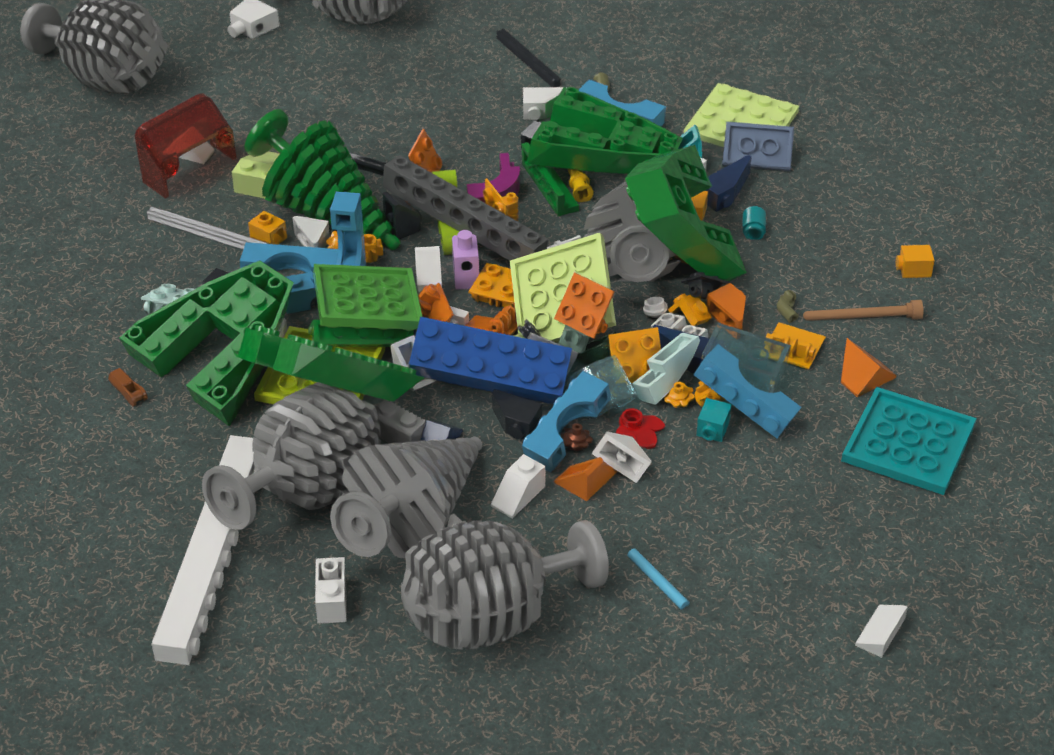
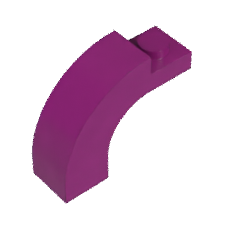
(506, 182)

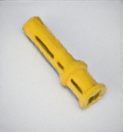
(580, 185)

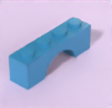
(647, 109)
(348, 221)
(287, 257)
(583, 398)
(769, 410)

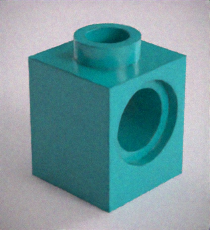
(713, 420)

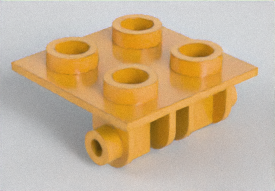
(507, 205)
(493, 285)
(803, 344)
(634, 350)

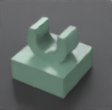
(574, 339)

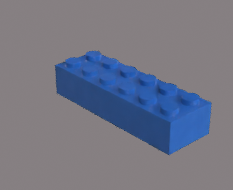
(489, 360)

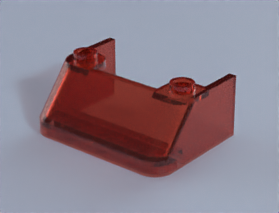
(176, 133)

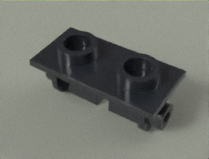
(702, 284)

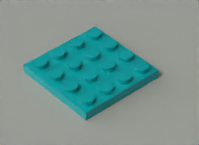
(909, 440)

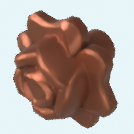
(576, 438)

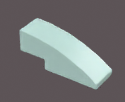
(666, 368)

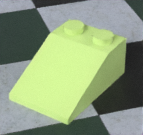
(251, 173)

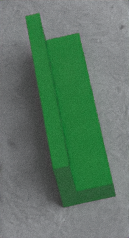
(550, 185)
(356, 337)

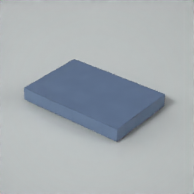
(766, 144)

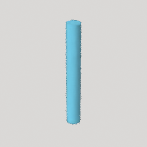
(658, 579)

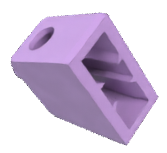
(465, 249)

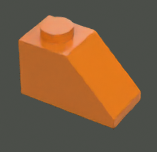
(727, 305)

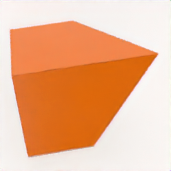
(862, 370)
(586, 477)

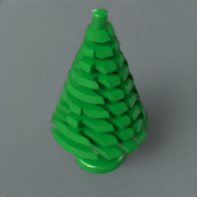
(312, 172)

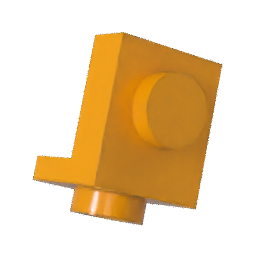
(693, 309)

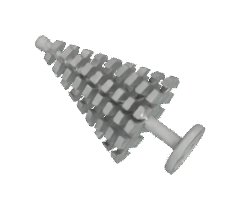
(629, 244)
(400, 493)

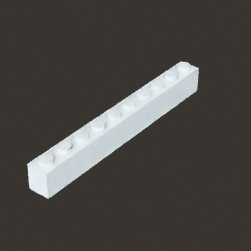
(200, 572)

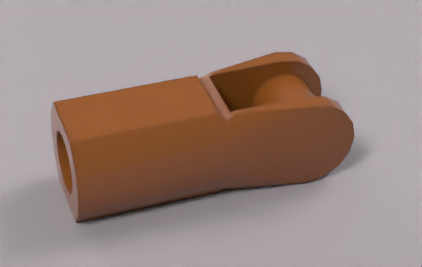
(127, 386)

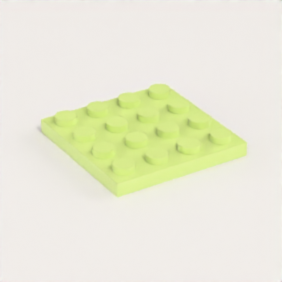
(740, 106)
(544, 276)

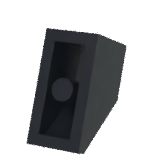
(401, 215)
(516, 414)

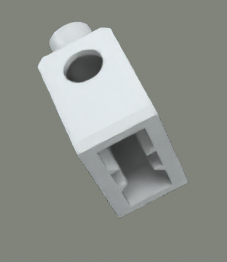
(252, 19)

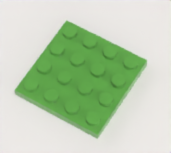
(366, 297)

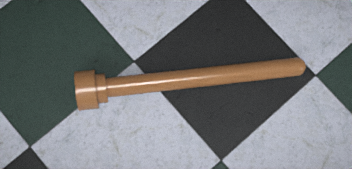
(913, 309)

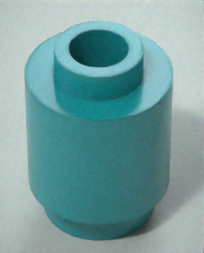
(754, 222)

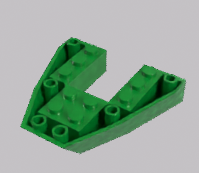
(596, 136)
(664, 204)
(229, 304)
(319, 364)

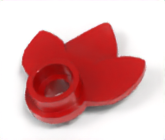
(640, 427)

